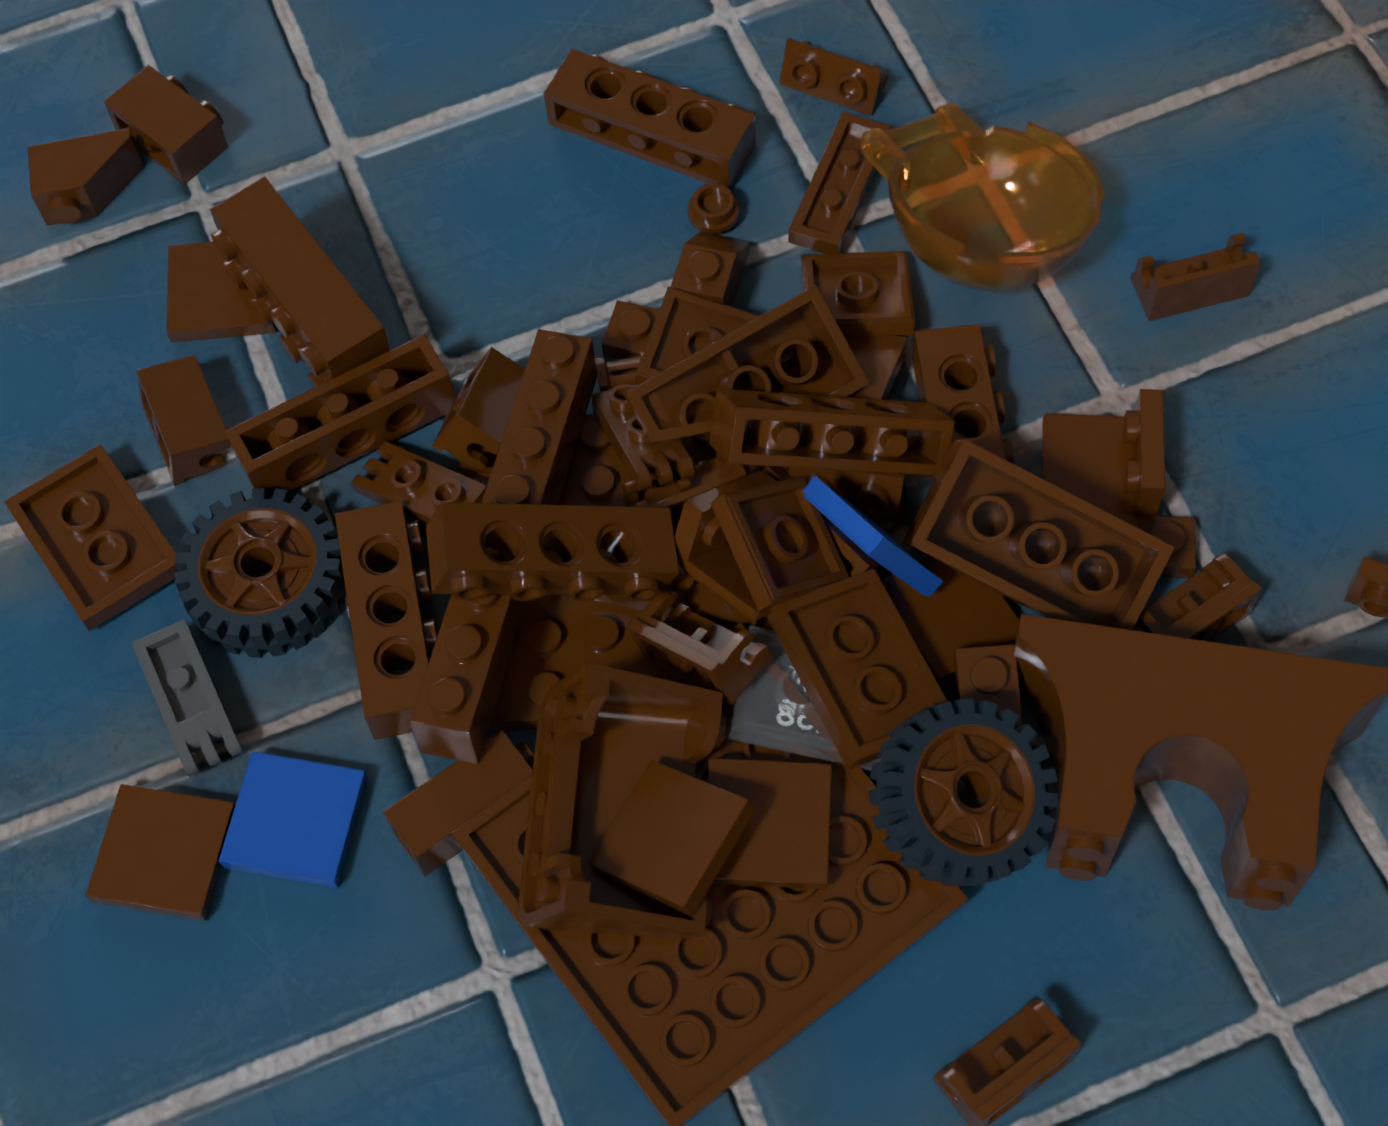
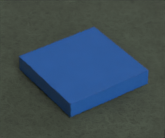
(871, 537)
(294, 819)

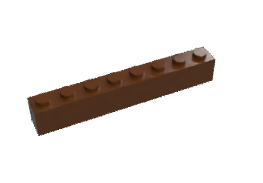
(530, 468)

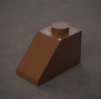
(81, 174)
(712, 267)

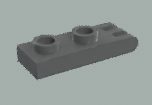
(186, 695)

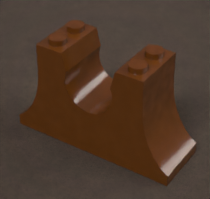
(1199, 712)

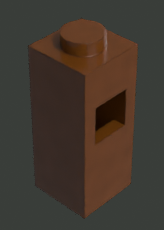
(432, 811)

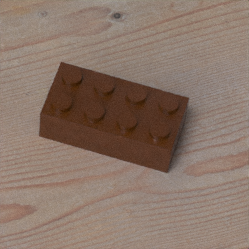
(294, 284)
(1035, 541)

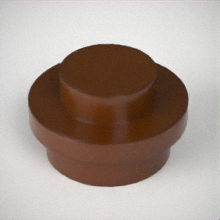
(713, 209)

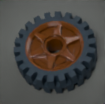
(266, 610)
(921, 799)

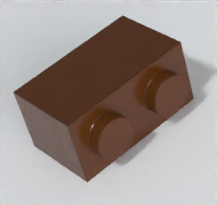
(168, 123)

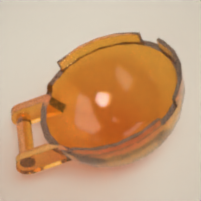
(987, 203)

